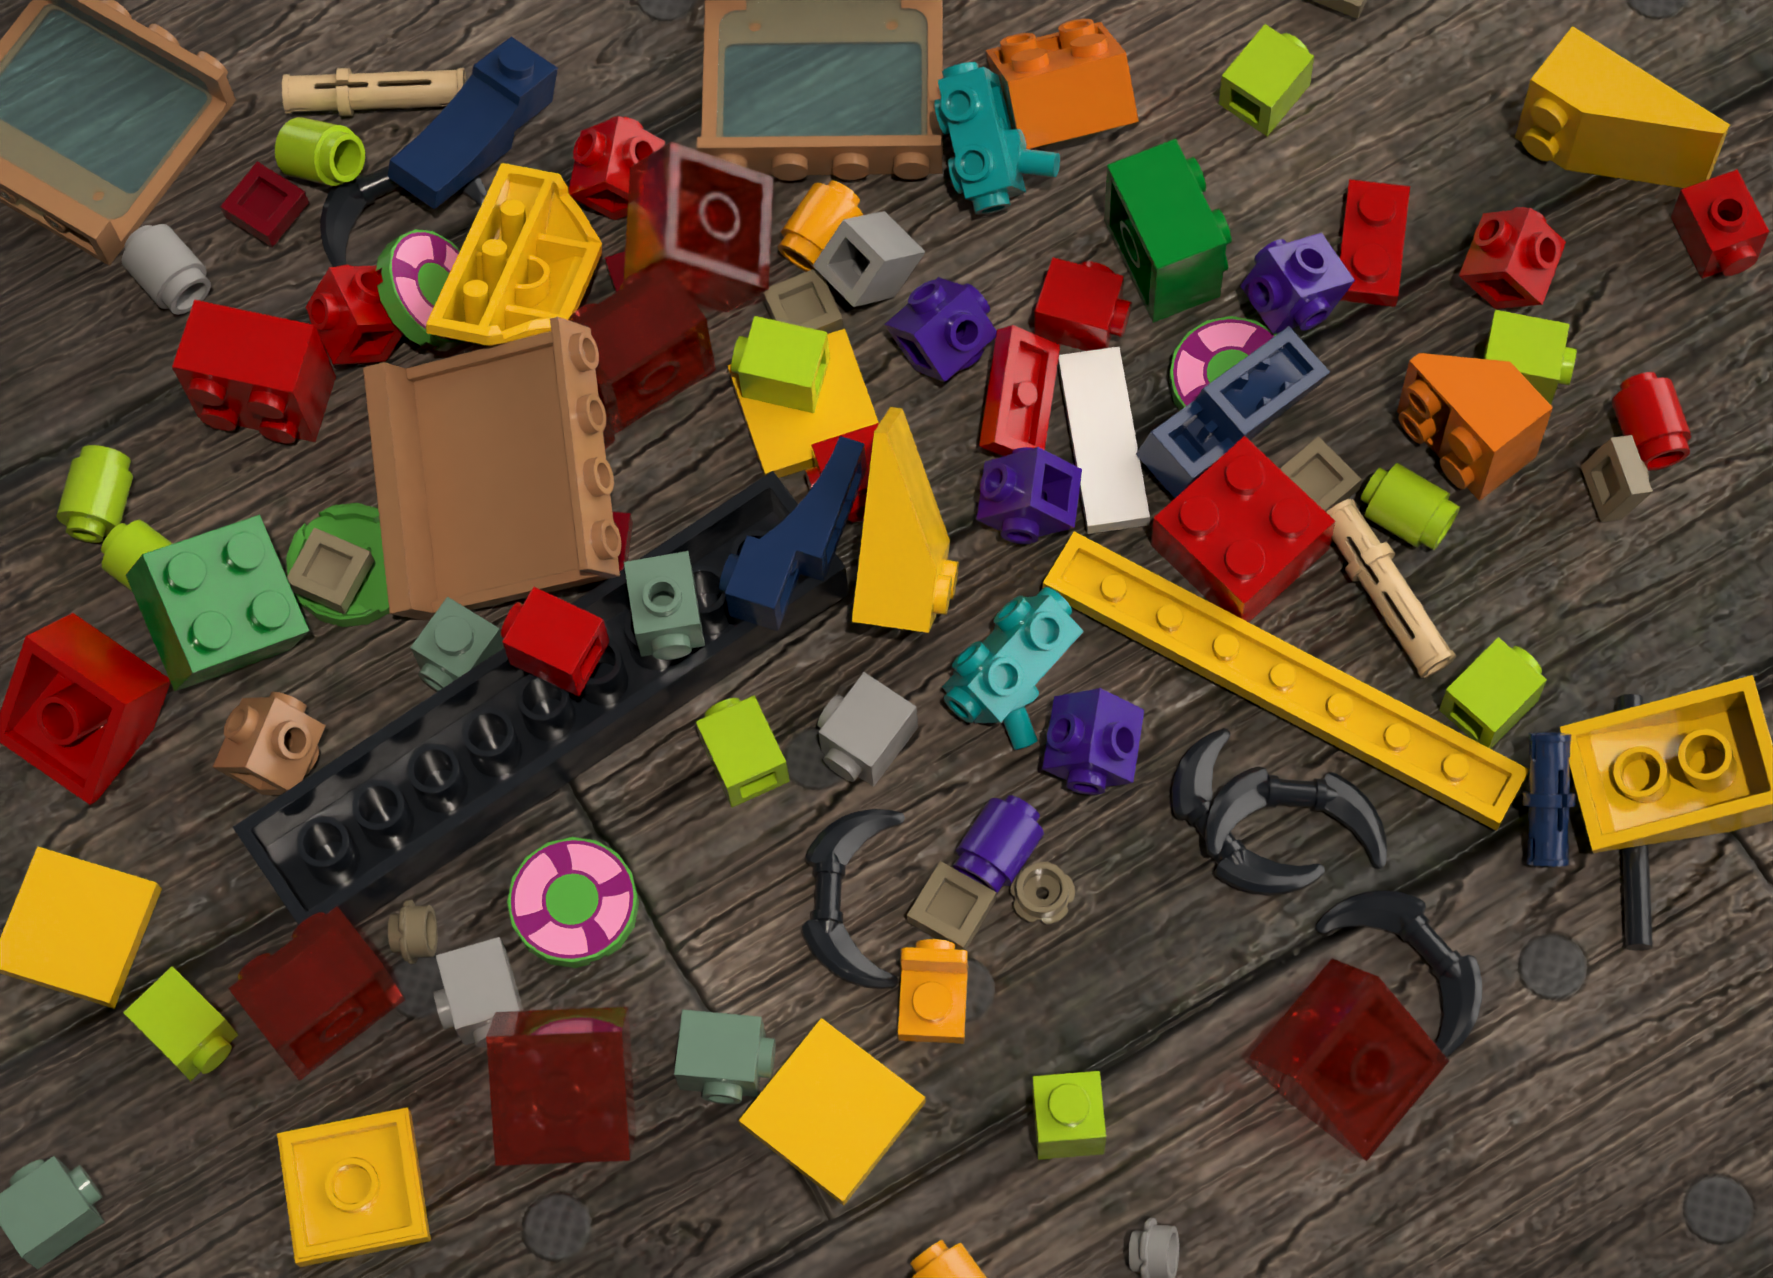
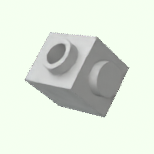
(868, 258)
(865, 730)
(476, 986)

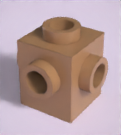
(269, 743)

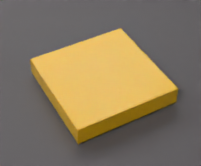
(785, 434)
(76, 927)
(832, 1111)
(353, 1187)

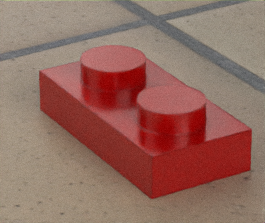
(1374, 240)
(1019, 391)

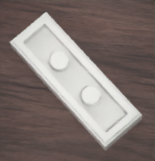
(1103, 440)

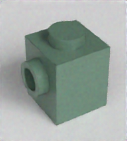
(664, 605)
(454, 644)
(723, 1055)
(48, 1209)

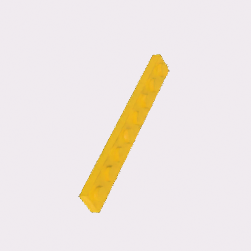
(1287, 681)

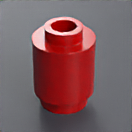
(1654, 417)

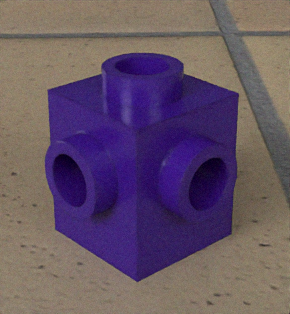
(1296, 282)
(943, 328)
(1029, 495)
(1093, 740)

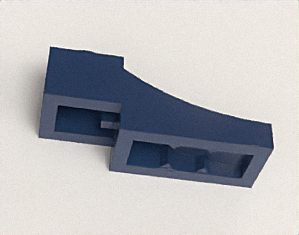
(476, 124)
(1232, 407)
(804, 543)

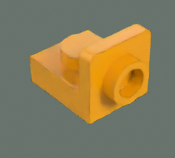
(933, 992)

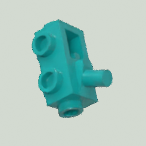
(986, 149)
(1000, 675)

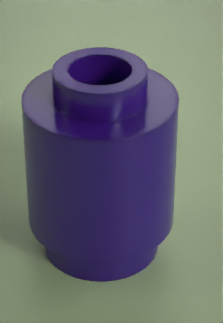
(999, 842)

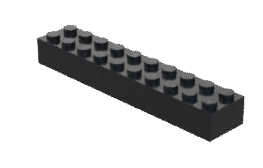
(508, 737)

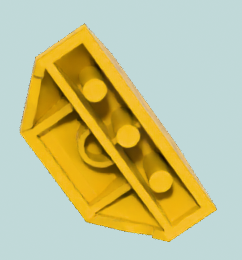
(519, 262)

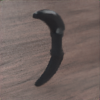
(349, 200)
(1332, 794)
(1236, 865)
(1405, 916)
(825, 931)

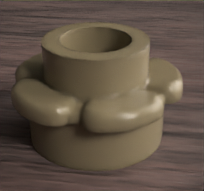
(1042, 876)
(413, 931)

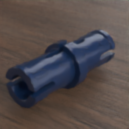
(1548, 799)

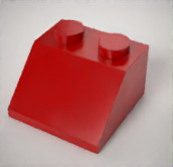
(79, 705)

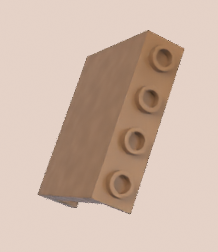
(492, 473)

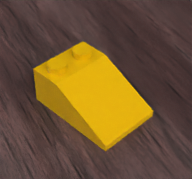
(1616, 120)
(904, 541)
(1674, 767)

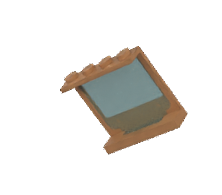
(823, 86)
(99, 118)

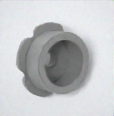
(1154, 1250)

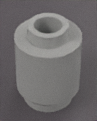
(165, 268)

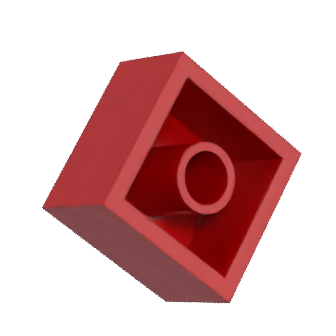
(254, 372)
(1242, 531)

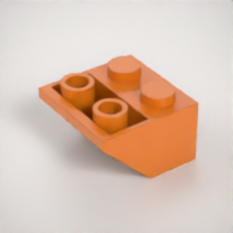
(1064, 82)
(1474, 416)

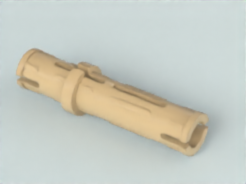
(364, 91)
(1373, 567)

